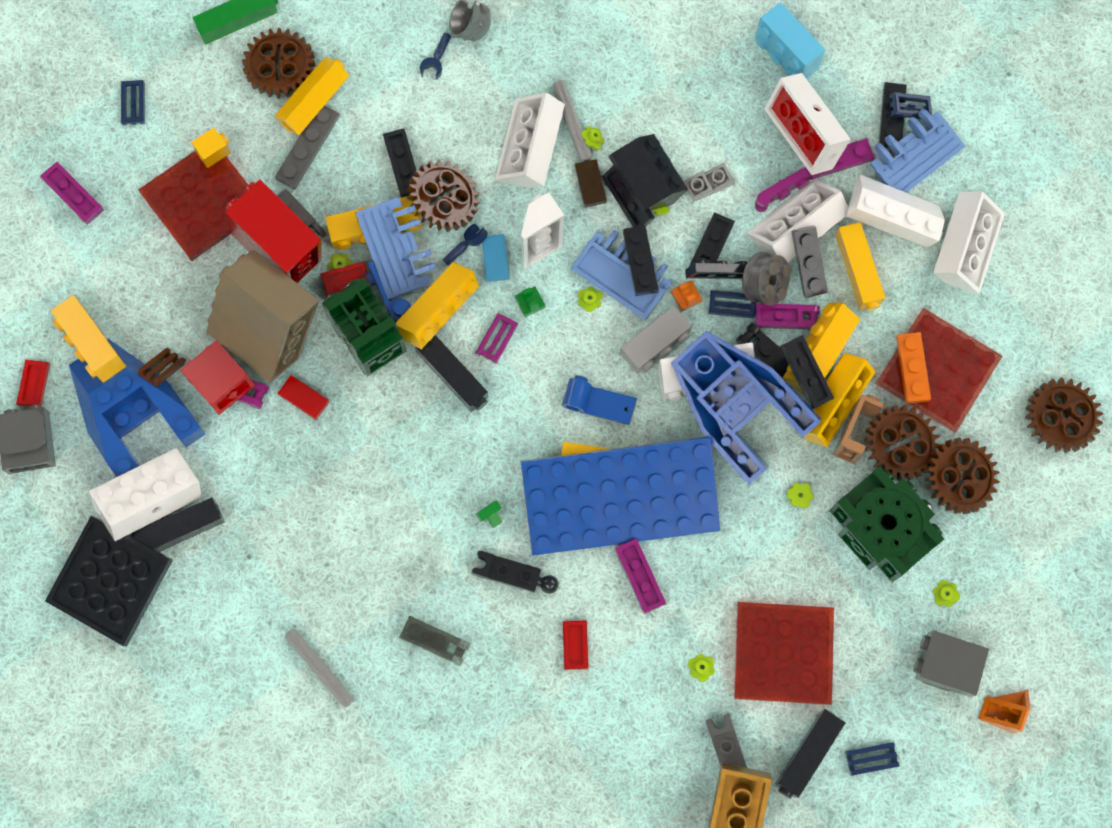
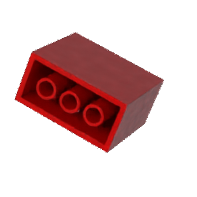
(273, 230)

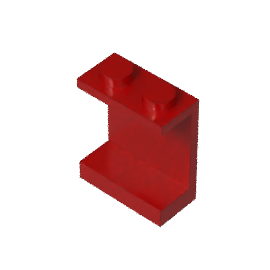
(217, 377)

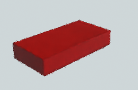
(337, 279)
(33, 383)
(303, 397)
(575, 645)

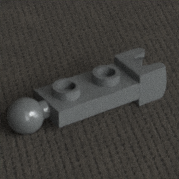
(726, 742)

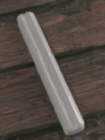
(572, 121)
(319, 668)

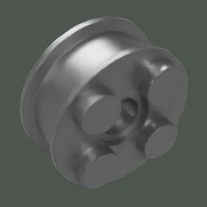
(766, 278)

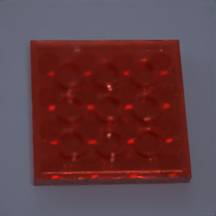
(194, 201)
(954, 366)
(784, 653)

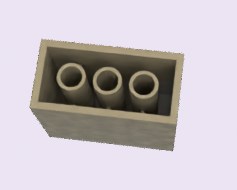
(261, 315)

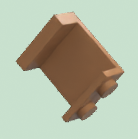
(849, 449)

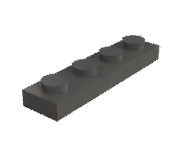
(307, 148)

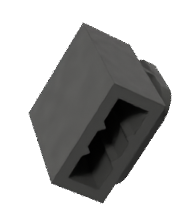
(26, 440)
(950, 663)

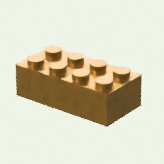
(740, 797)

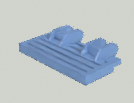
(915, 156)
(392, 249)
(614, 275)

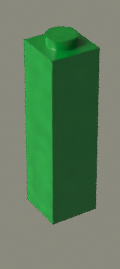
(232, 17)

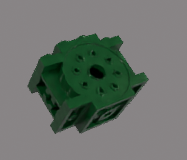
(364, 326)
(901, 510)

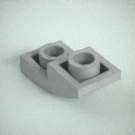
(708, 183)

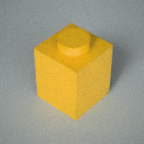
(211, 147)

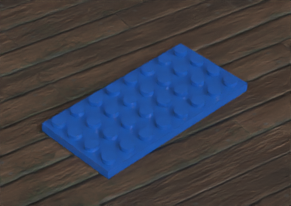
(620, 495)

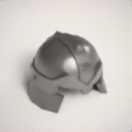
(469, 22)

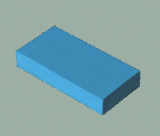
(495, 258)

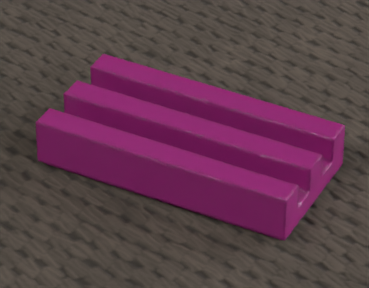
(488, 355)

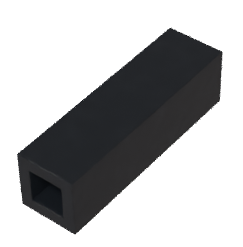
(453, 374)
(181, 525)
(809, 754)

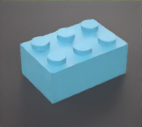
(789, 42)

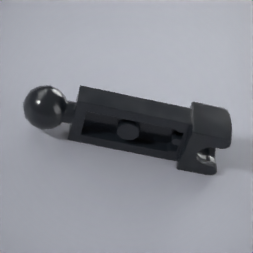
(514, 574)

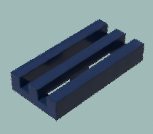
(897, 107)
(133, 120)
(727, 312)
(893, 755)

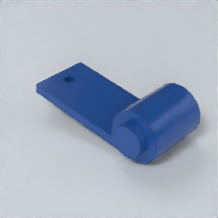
(395, 308)
(597, 402)

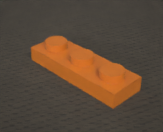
(913, 368)

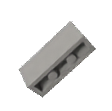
(656, 340)

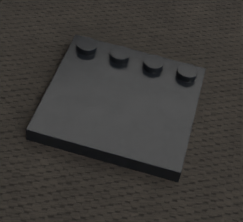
(108, 581)

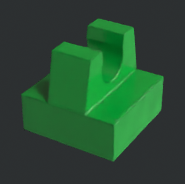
(530, 301)
(490, 514)

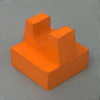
(686, 296)

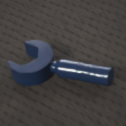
(434, 62)
(471, 238)

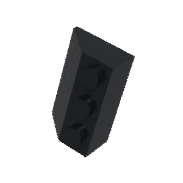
(648, 173)

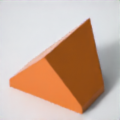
(1007, 711)

